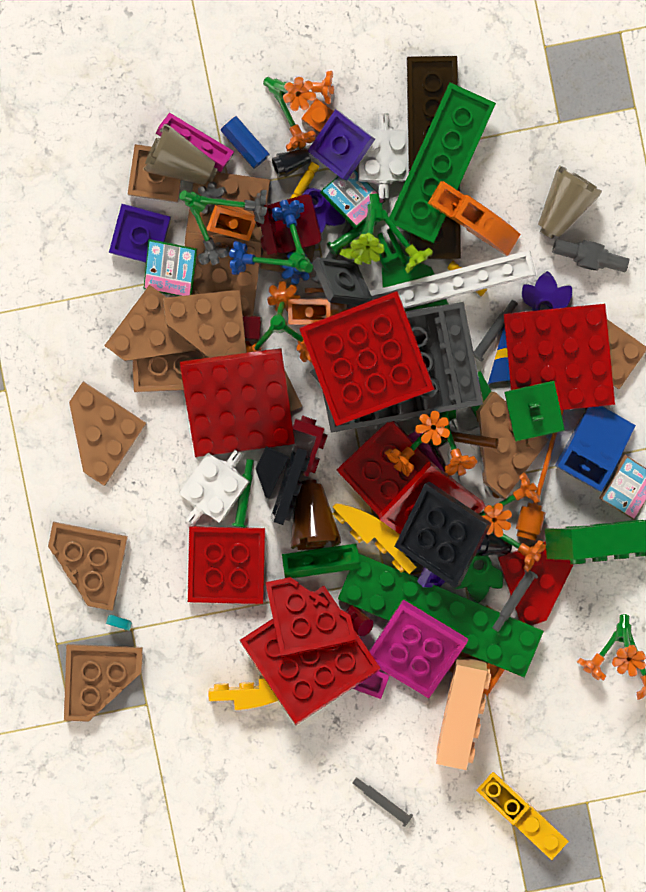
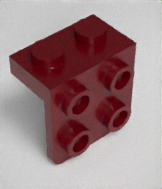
(278, 237)
(308, 426)

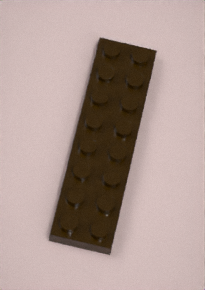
(426, 86)

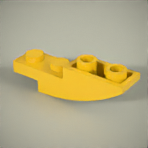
(366, 527)
(244, 696)
(522, 815)

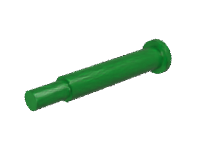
(346, 238)
(244, 497)

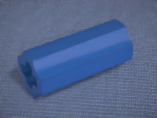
(245, 142)

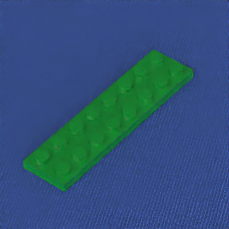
(382, 588)

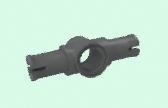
(590, 255)

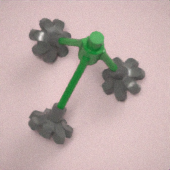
(209, 198)

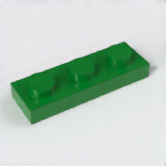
(321, 561)

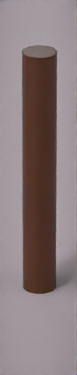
(474, 439)

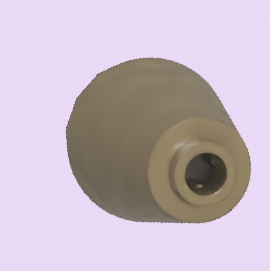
(179, 158)
(566, 202)

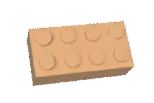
(461, 713)

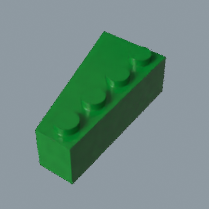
(596, 541)

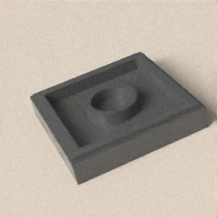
(342, 281)

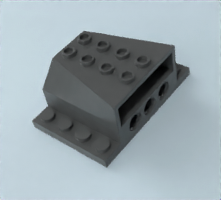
(451, 363)

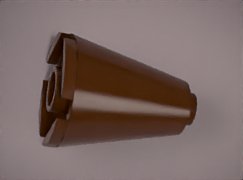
(313, 519)

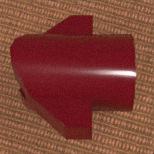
(361, 623)

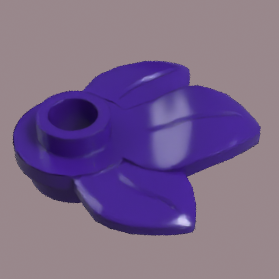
(325, 212)
(546, 293)

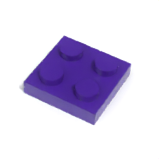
(341, 145)
(135, 229)

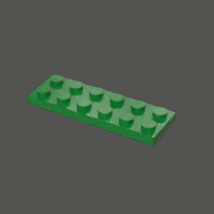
(441, 158)

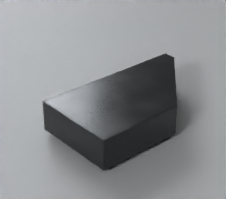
(269, 469)

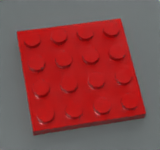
(564, 348)
(367, 358)
(237, 402)
(312, 678)

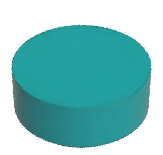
(119, 622)

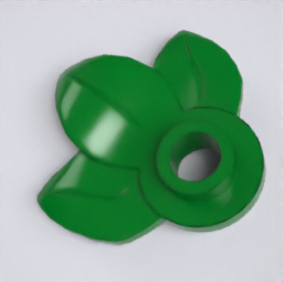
(480, 580)

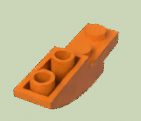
(474, 217)

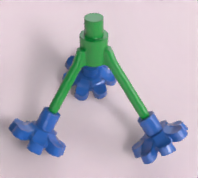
(296, 266)

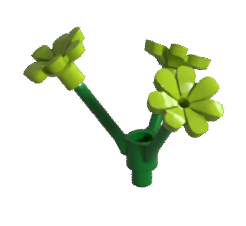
(368, 247)

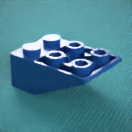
(595, 447)

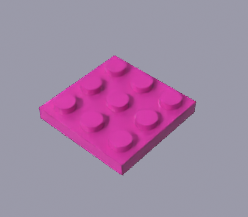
(417, 648)

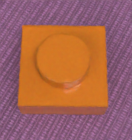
(317, 115)

